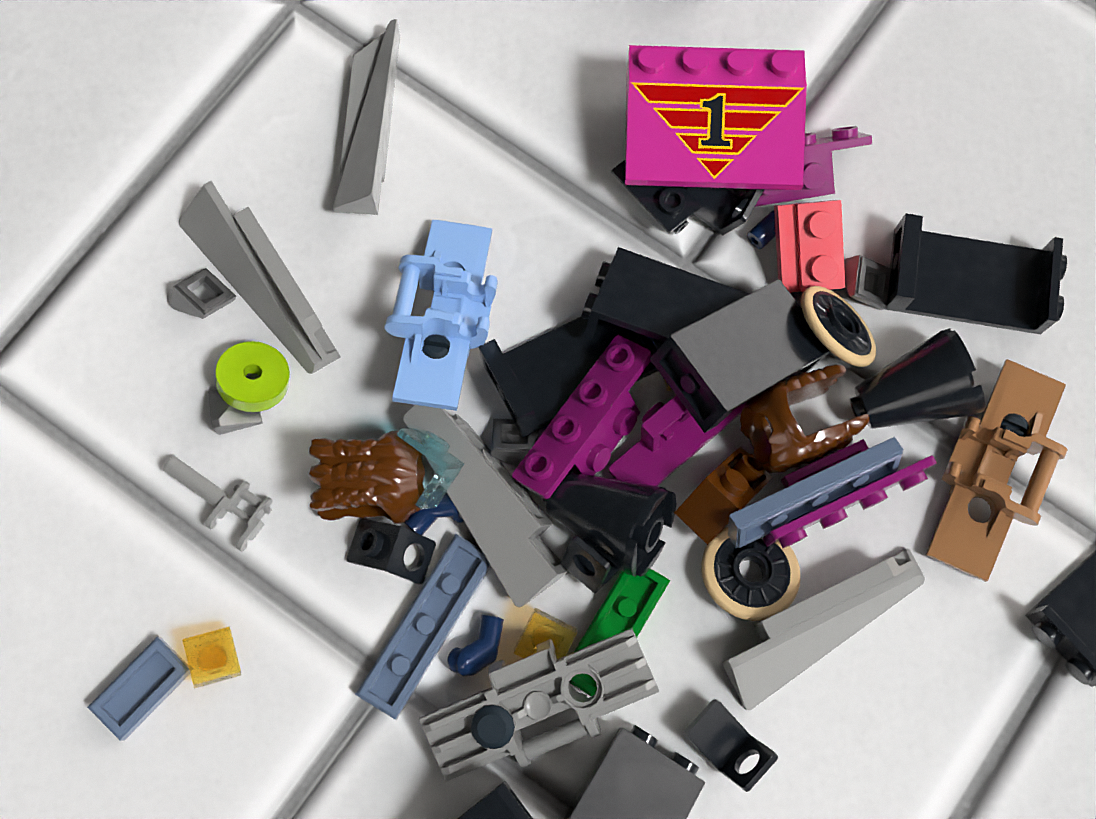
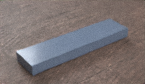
(814, 492)
(425, 627)

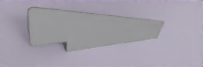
(368, 124)
(258, 274)
(494, 508)
(817, 626)

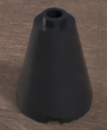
(922, 385)
(615, 518)

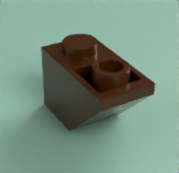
(723, 493)

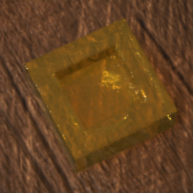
(542, 628)
(211, 657)

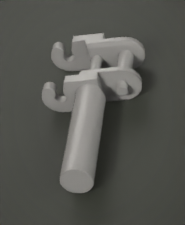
(220, 500)

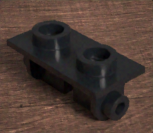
(667, 204)

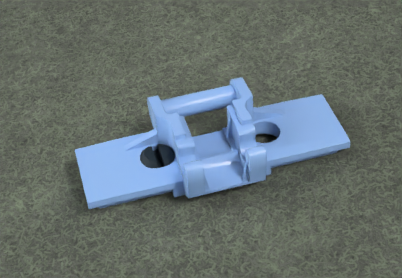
(458, 319)

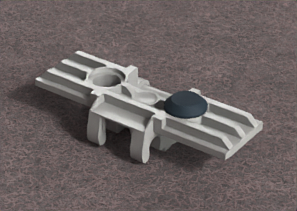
(531, 690)

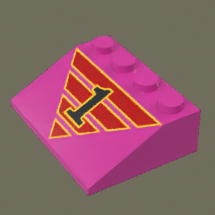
(715, 117)

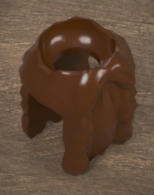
(786, 443)
(366, 478)

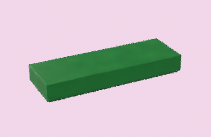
(624, 608)

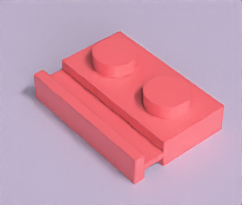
(810, 245)

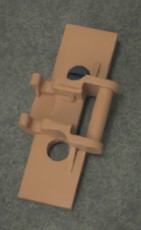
(983, 461)

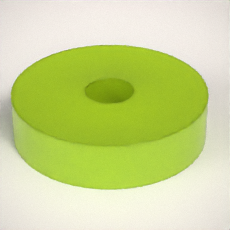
(246, 393)

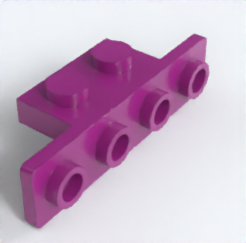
(818, 165)
(588, 422)
(666, 443)
(835, 511)

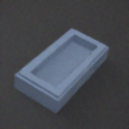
(140, 689)

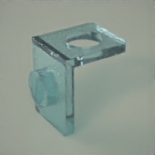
(437, 451)

